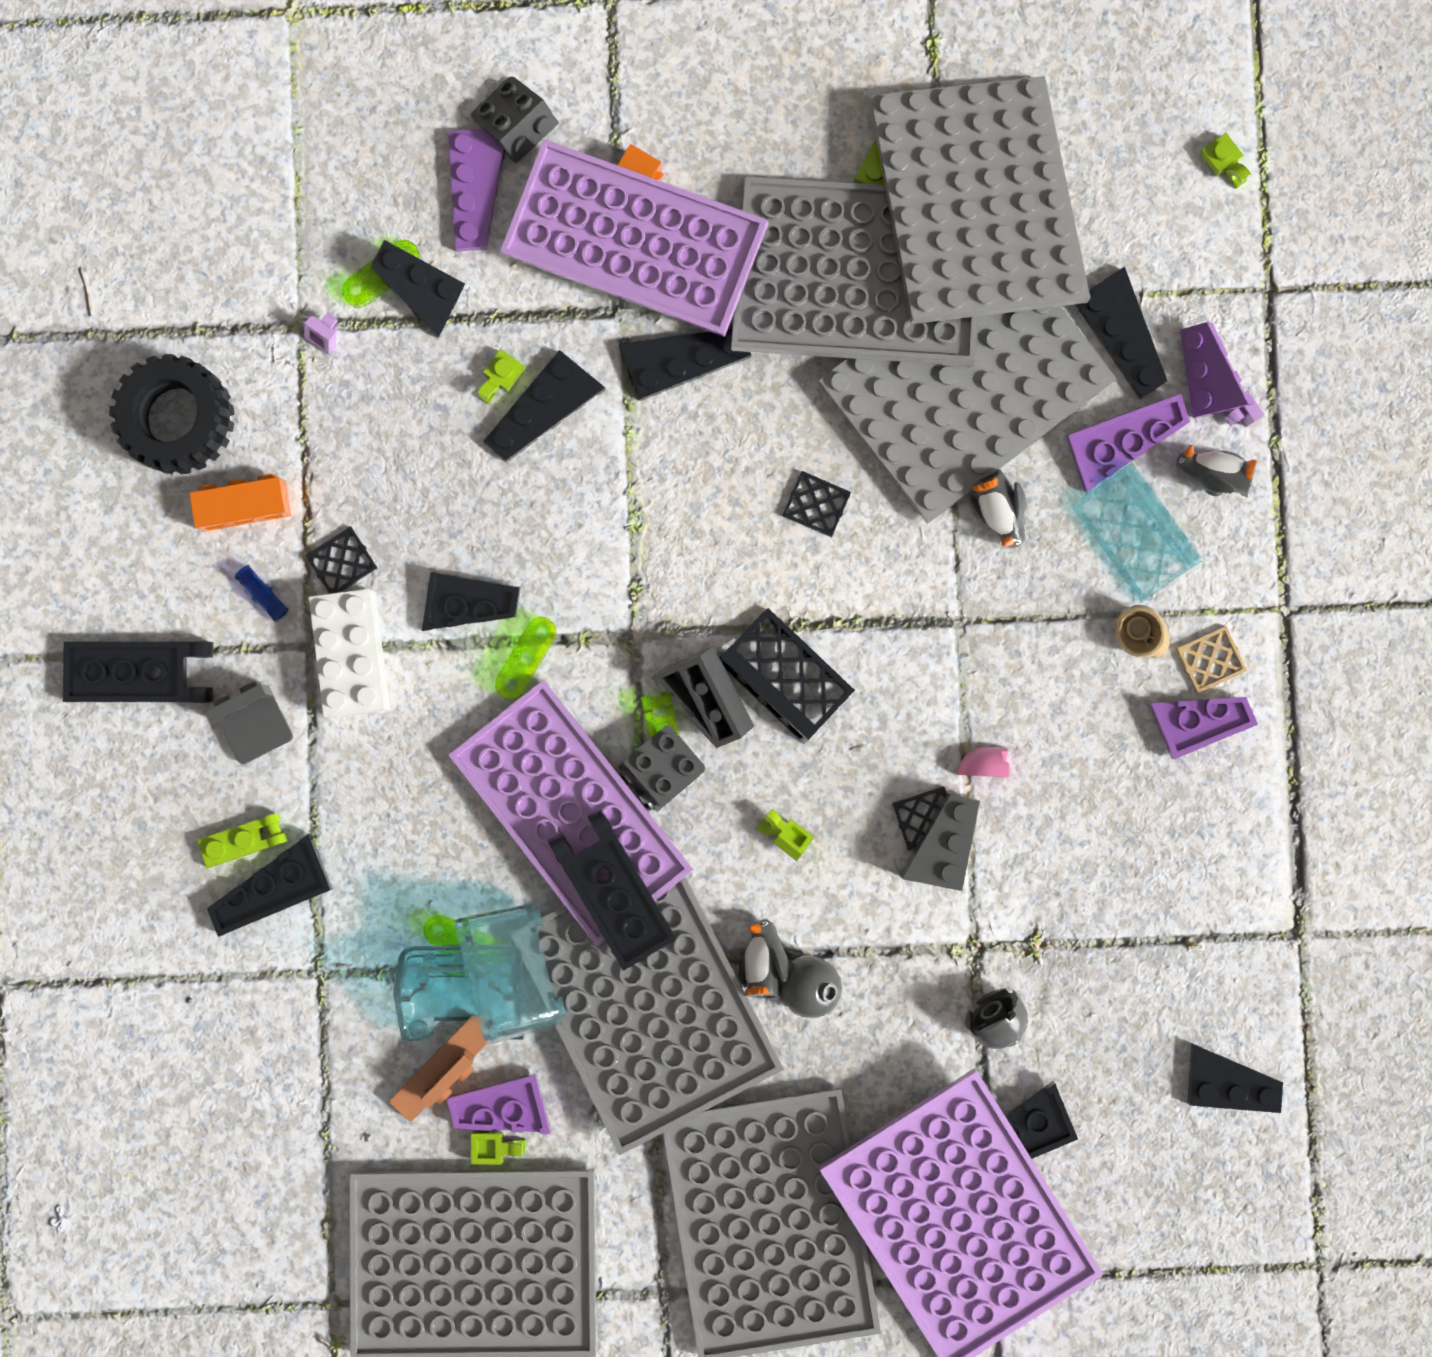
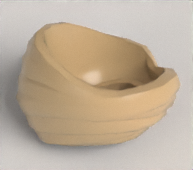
(1136, 626)

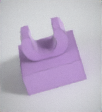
(321, 332)
(1247, 414)

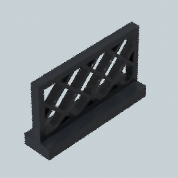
(767, 693)

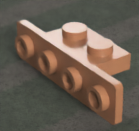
(441, 1071)

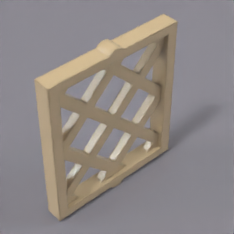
(1233, 649)

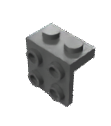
(515, 118)
(251, 722)
(661, 768)

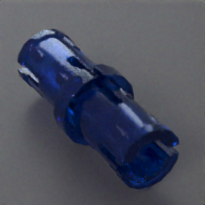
(261, 593)

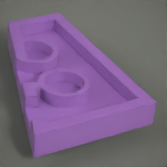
(1210, 377)
(1199, 723)
(507, 1105)

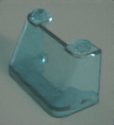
(508, 973)
(431, 988)

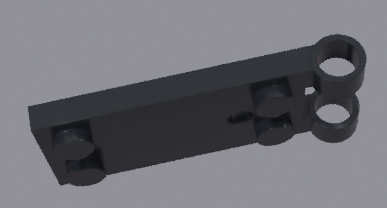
(124, 672)
(620, 904)

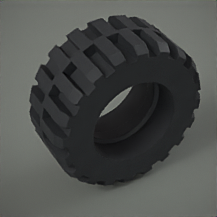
(137, 397)

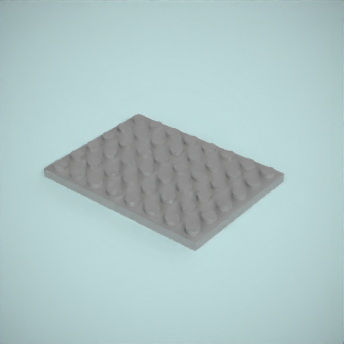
(978, 200)
(834, 280)
(958, 423)
(661, 1033)
(762, 1230)
(473, 1263)

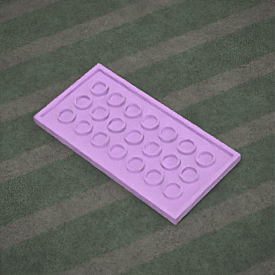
(634, 237)
(545, 780)

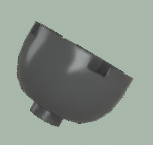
(811, 987)
(998, 1020)

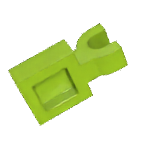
(1223, 156)
(502, 373)
(789, 835)
(490, 1149)

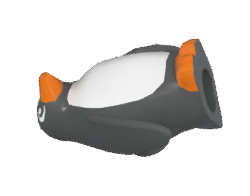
(1217, 471)
(1001, 507)
(763, 962)

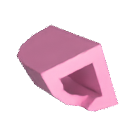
(985, 762)

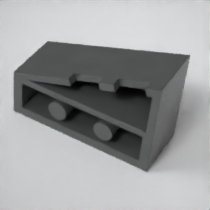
(707, 696)
(945, 845)

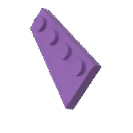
(475, 174)
(1115, 442)

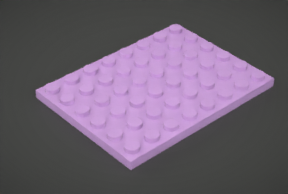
(960, 1219)

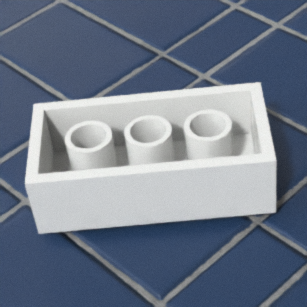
(349, 653)

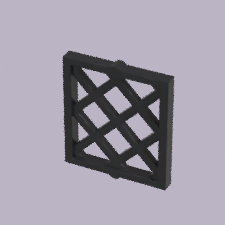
(824, 484)
(331, 543)
(903, 825)

